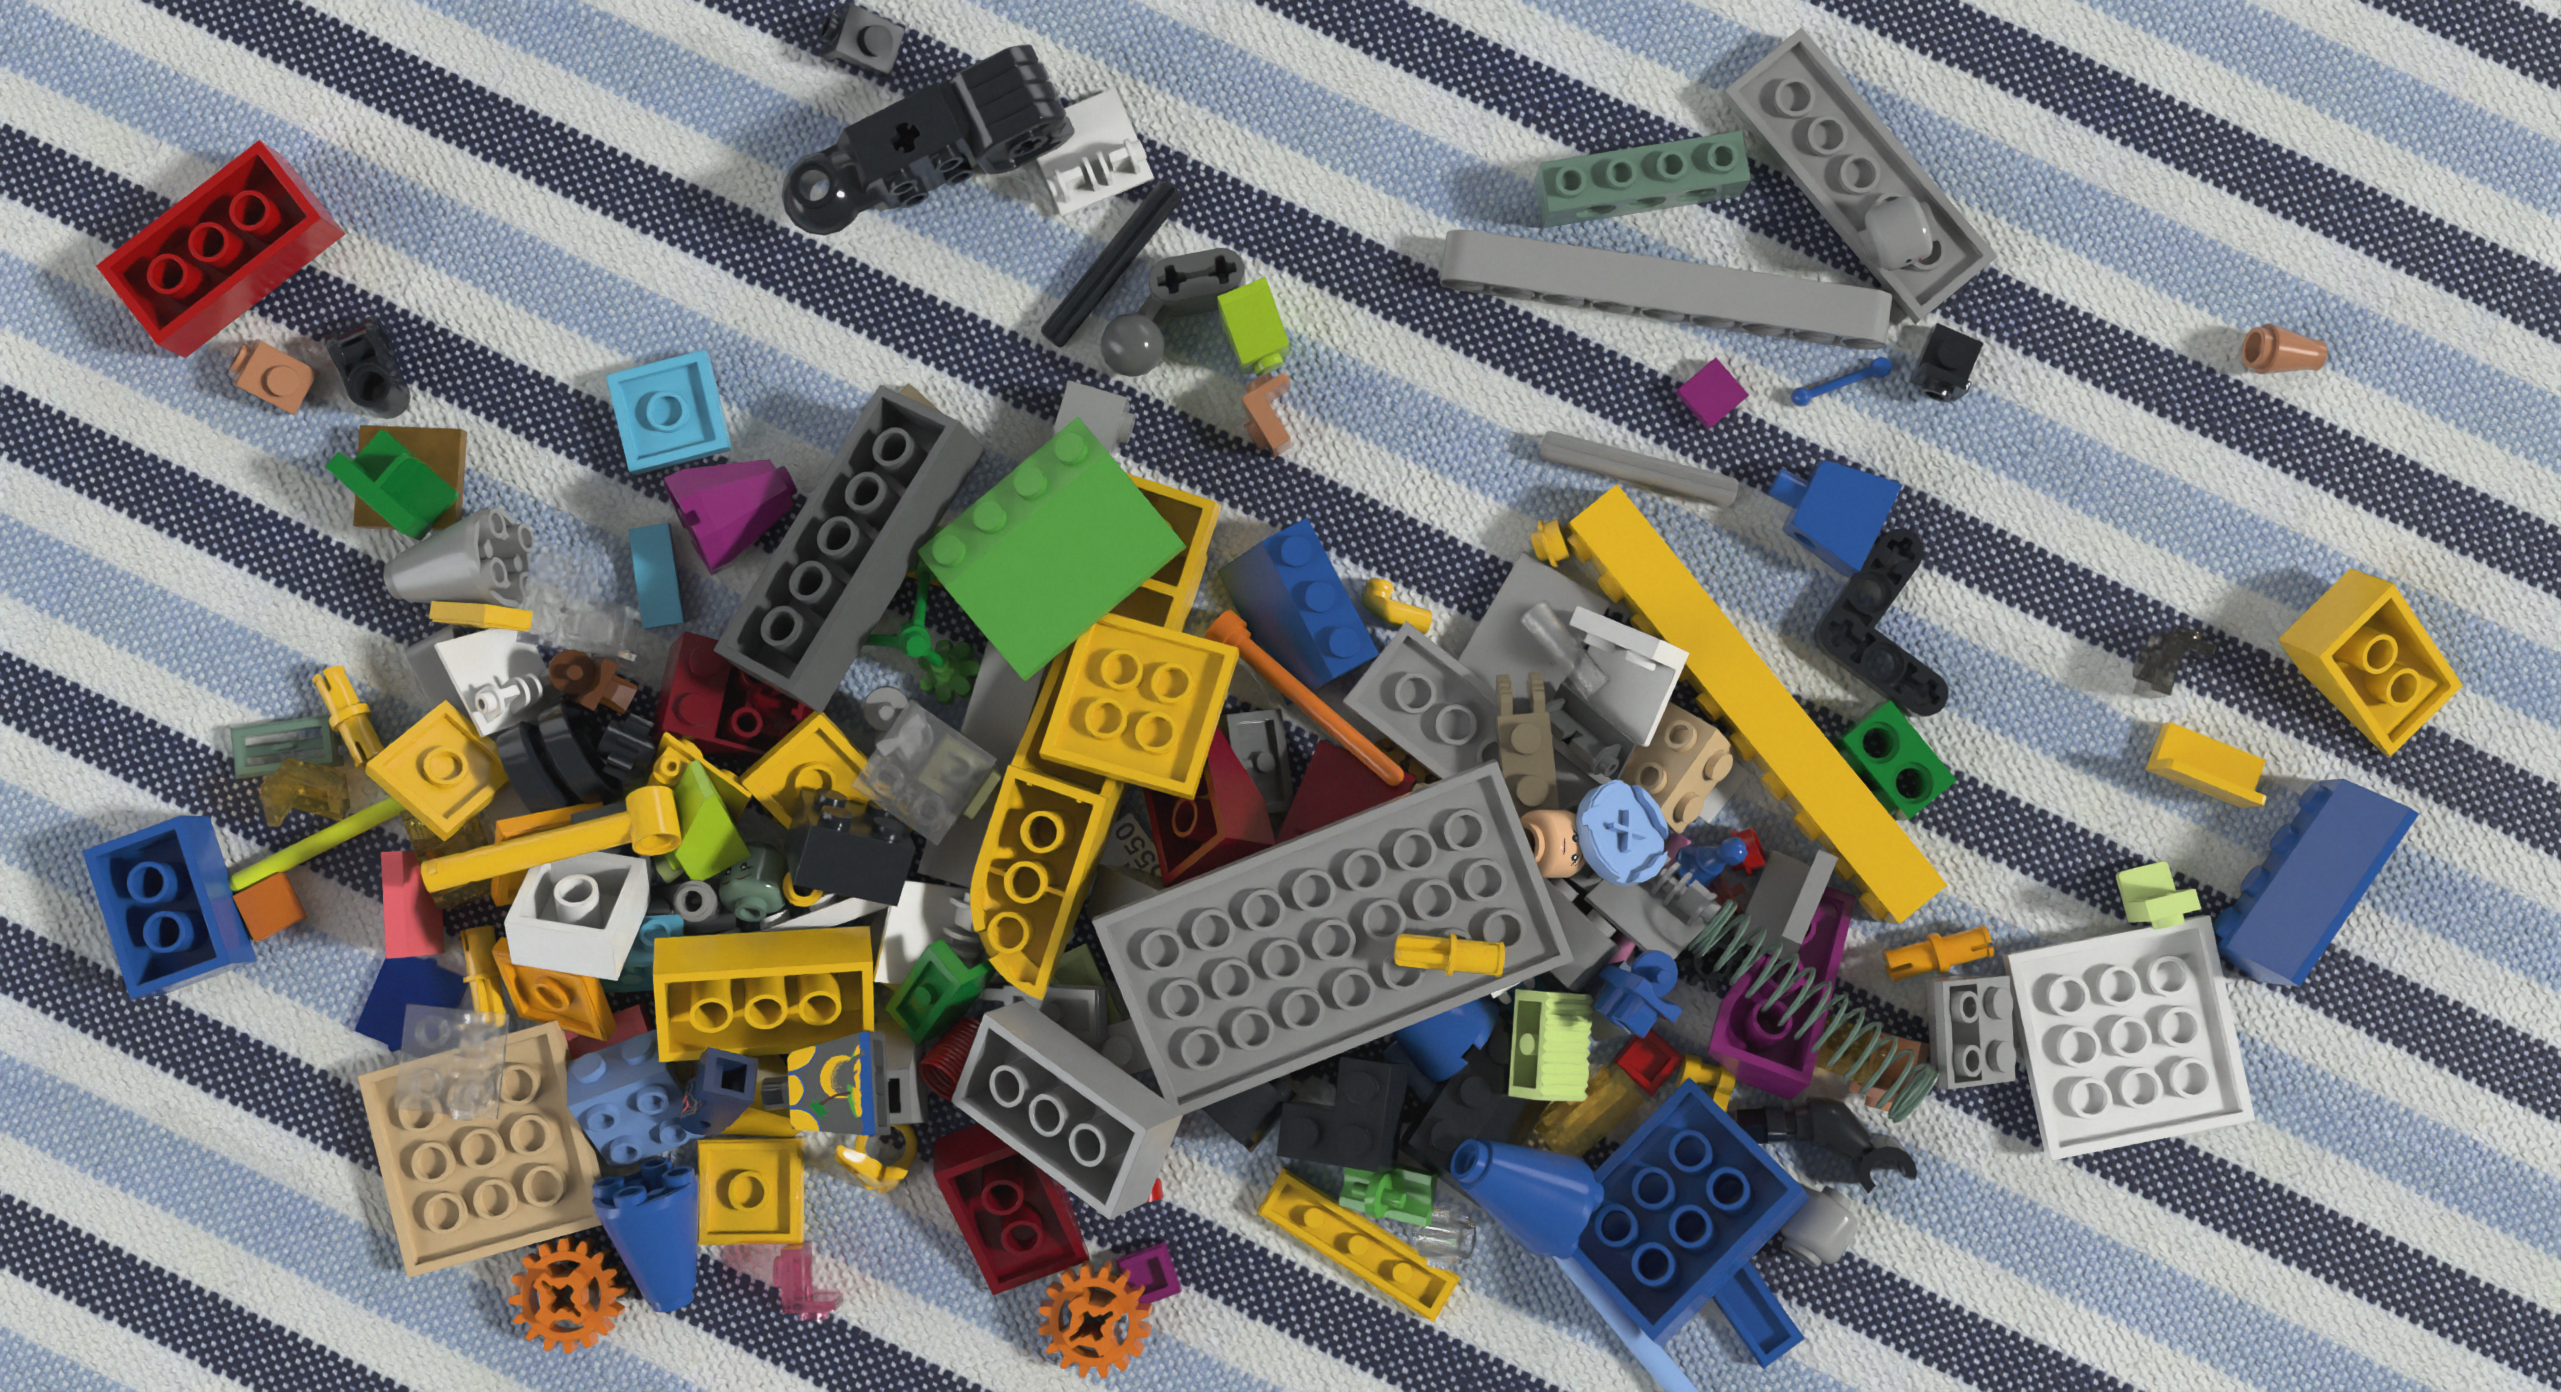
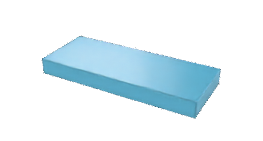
(656, 576)

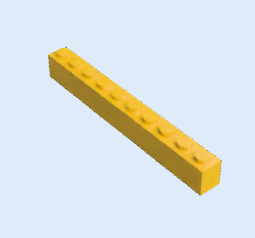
(1754, 708)

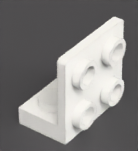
(1640, 672)

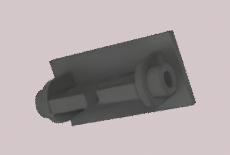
(1589, 733)

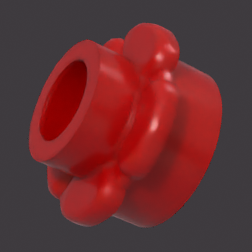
(1755, 858)

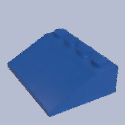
(1682, 1212)

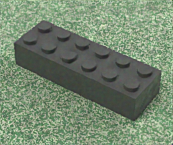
(850, 548)

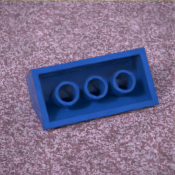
(2310, 881)

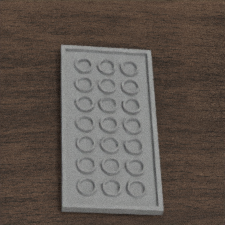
(1298, 941)

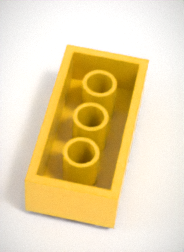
(761, 991)

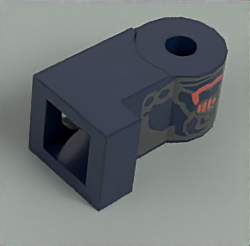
(718, 1092)

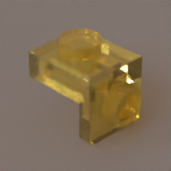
(306, 788)
(1851, 1054)

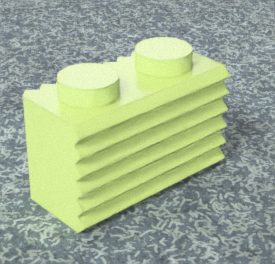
(1550, 1045)

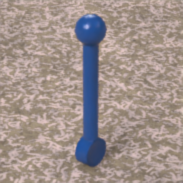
(1878, 369)

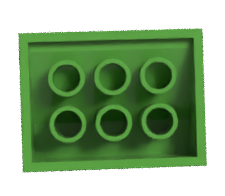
(1051, 549)

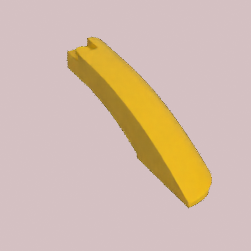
(1059, 818)

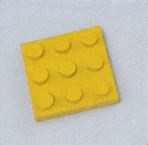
(1140, 704)

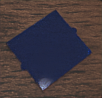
(402, 983)

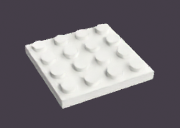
(2128, 1038)

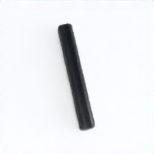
(1111, 263)

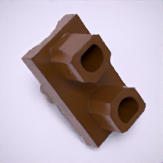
(590, 681)

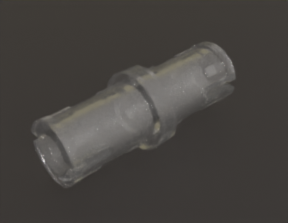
(1565, 649)

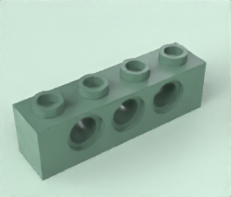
(1642, 179)

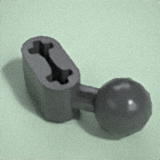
(1135, 340)

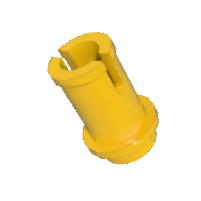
(796, 899)

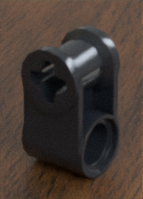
(366, 359)

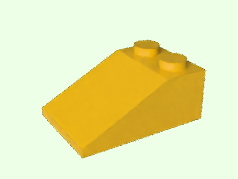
(2371, 659)

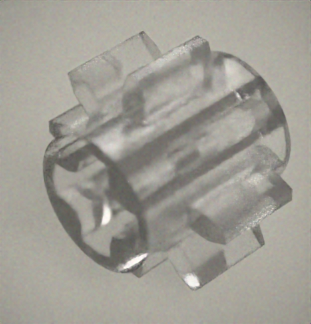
(1447, 1238)

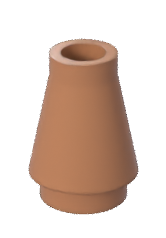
(2279, 350)

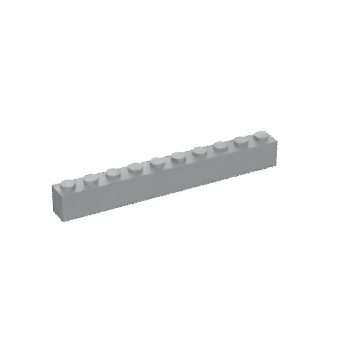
(1001, 698)

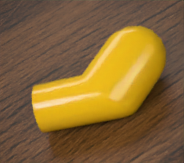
(1392, 612)

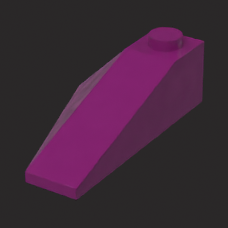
(1750, 1040)

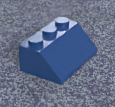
(1298, 607)

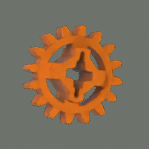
(585, 1304)
(1103, 1337)

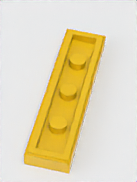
(1357, 1244)

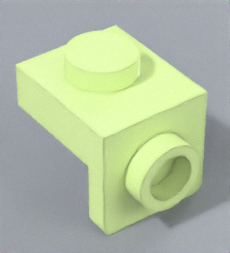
(2152, 897)

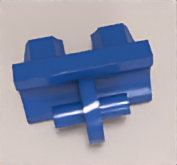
(1634, 996)

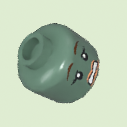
(755, 884)

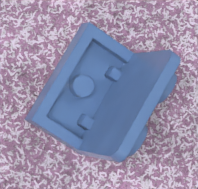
(627, 1100)

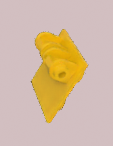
(672, 760)

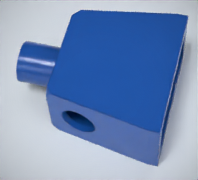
(1835, 512)

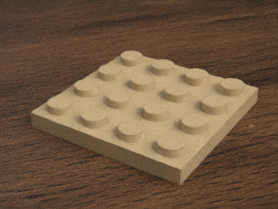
(484, 1181)

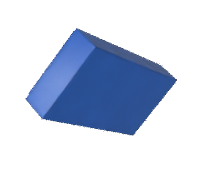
(1757, 1316)

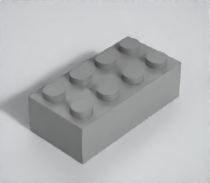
(1066, 1108)

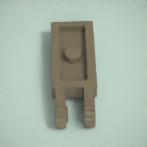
(1526, 747)

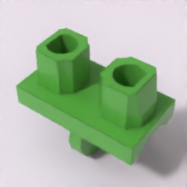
(1395, 1194)

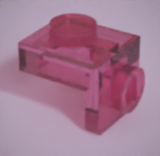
(795, 1277)

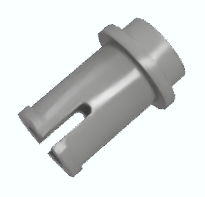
(691, 890)

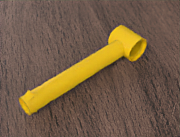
(648, 824)

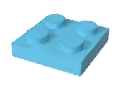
(669, 412)

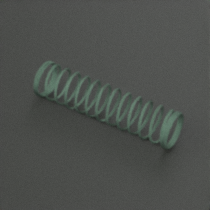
(1922, 1082)

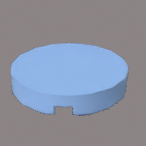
(1622, 833)

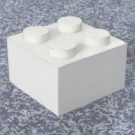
(579, 914)

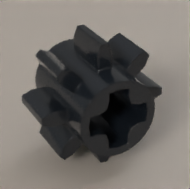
(628, 747)
(1711, 977)

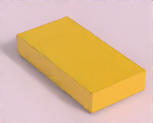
(480, 616)

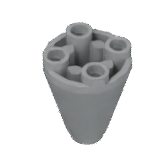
(468, 562)

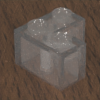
(565, 616)

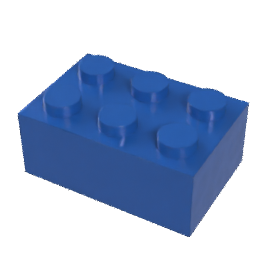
(169, 906)

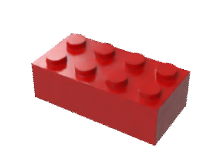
(220, 250)

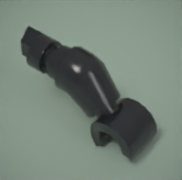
(1829, 1125)

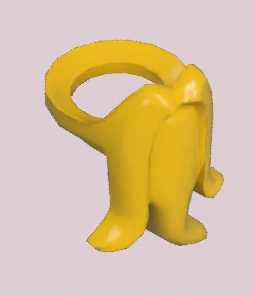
(870, 1171)

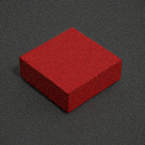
(1648, 1060)

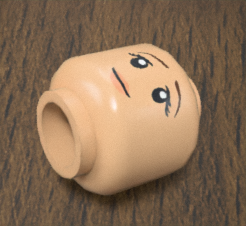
(1554, 842)

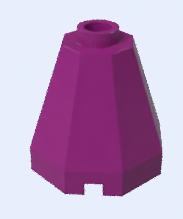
(729, 507)

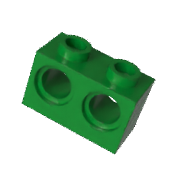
(1901, 751)

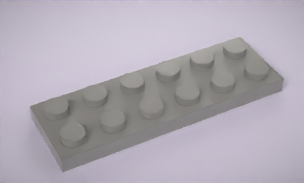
(1851, 164)
(1447, 719)

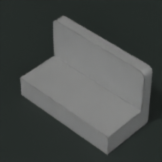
(1787, 900)

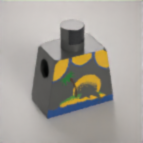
(835, 1086)

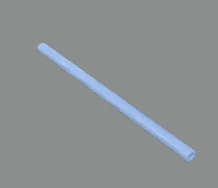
(1644, 1349)

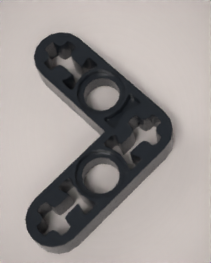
(1862, 623)

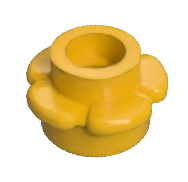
(1550, 542)

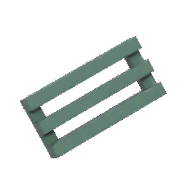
(329, 741)

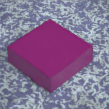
(1711, 393)
(1153, 1269)

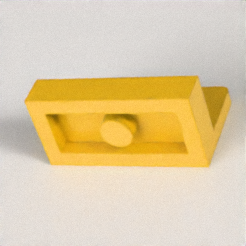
(2207, 766)

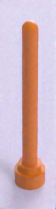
(1232, 631)

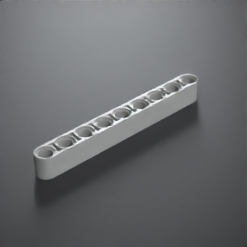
(1666, 289)

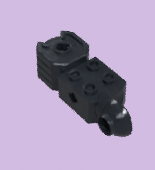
(984, 117)

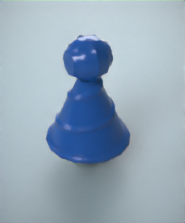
(1708, 862)

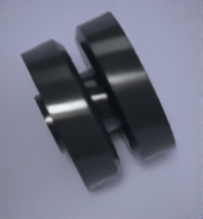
(557, 760)

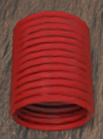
(947, 1058)

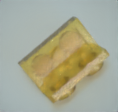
(1579, 1125)

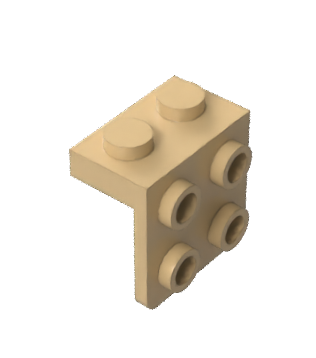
(1680, 765)

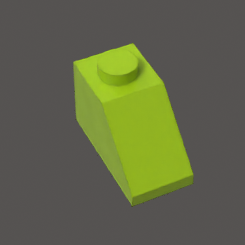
(1254, 327)
(706, 827)

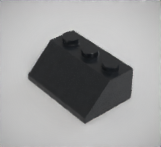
(1471, 1107)

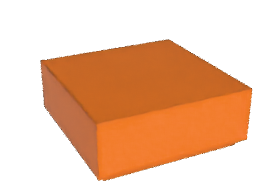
(270, 907)

